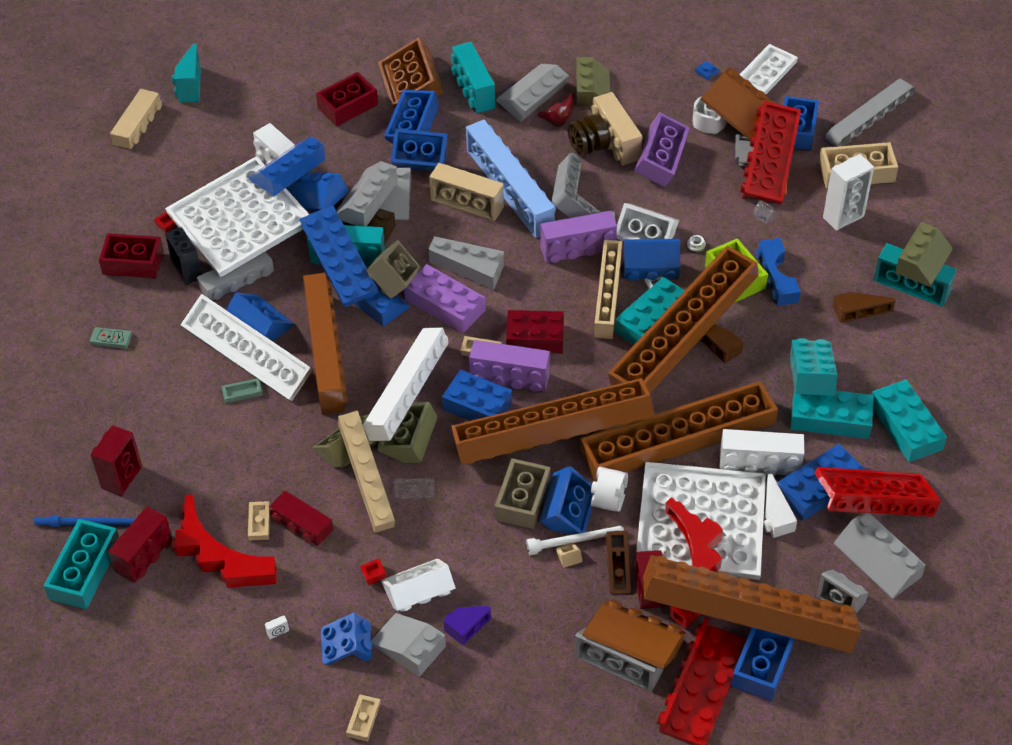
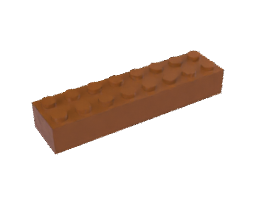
(324, 344)

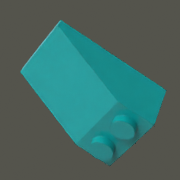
(188, 77)

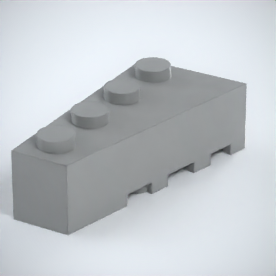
(468, 260)

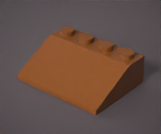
(410, 70)
(735, 101)
(635, 634)

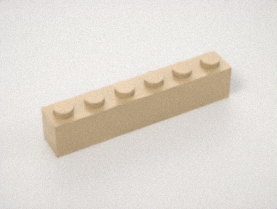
(608, 289)
(366, 472)

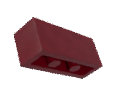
(301, 518)

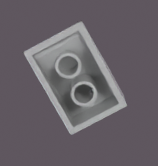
(399, 198)
(410, 642)

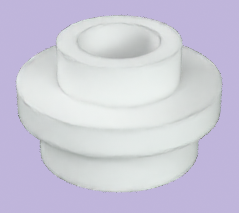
(696, 243)

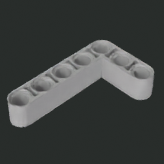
(565, 189)

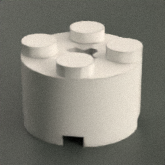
(706, 119)
(609, 489)

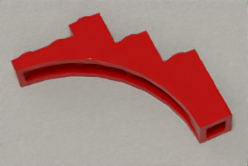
(701, 540)
(235, 567)

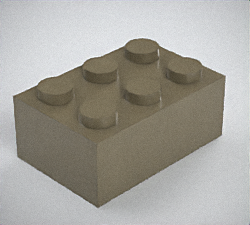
(393, 269)
(522, 493)

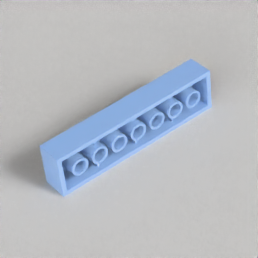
(501, 166)

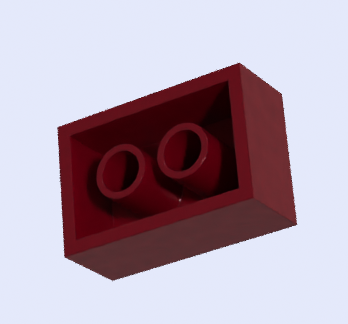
(347, 99)
(131, 255)
(536, 330)
(116, 460)
(140, 544)

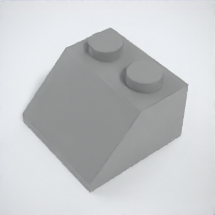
(840, 590)

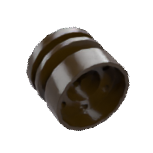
(588, 134)

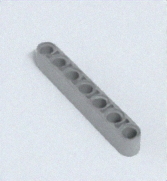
(869, 113)

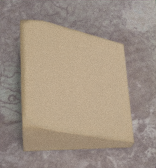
(569, 554)

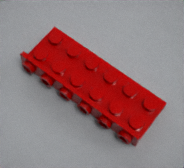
(770, 152)
(878, 492)
(702, 685)

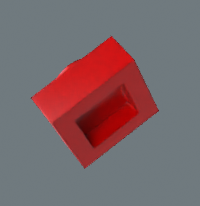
(165, 222)
(373, 571)

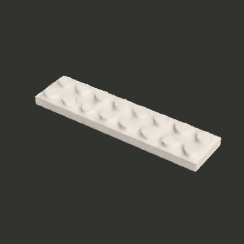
(247, 347)

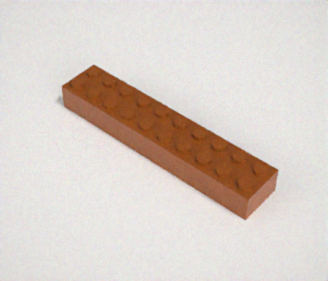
(686, 320)
(552, 421)
(679, 430)
(751, 603)

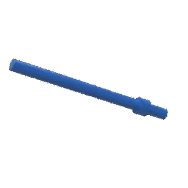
(56, 521)

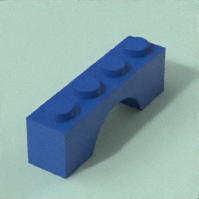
(783, 288)

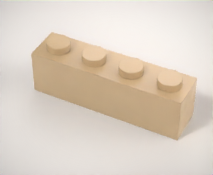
(135, 119)

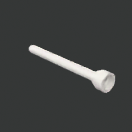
(536, 545)

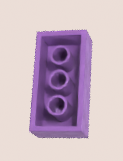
(662, 149)
(577, 236)
(445, 298)
(510, 365)

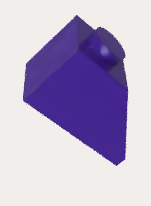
(466, 622)

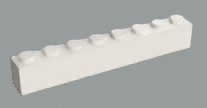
(405, 384)

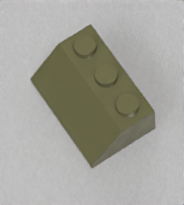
(591, 80)
(924, 255)
(412, 435)
(334, 449)

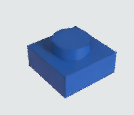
(706, 70)

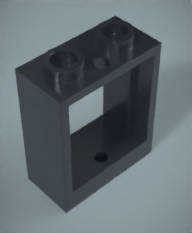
(183, 255)

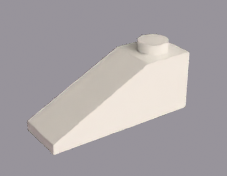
(778, 515)

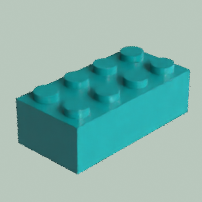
(473, 77)
(367, 240)
(886, 275)
(646, 310)
(813, 367)
(840, 414)
(908, 421)
(81, 564)

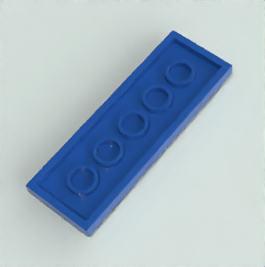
(338, 256)

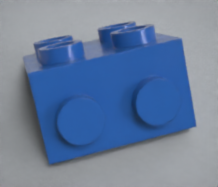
(346, 637)

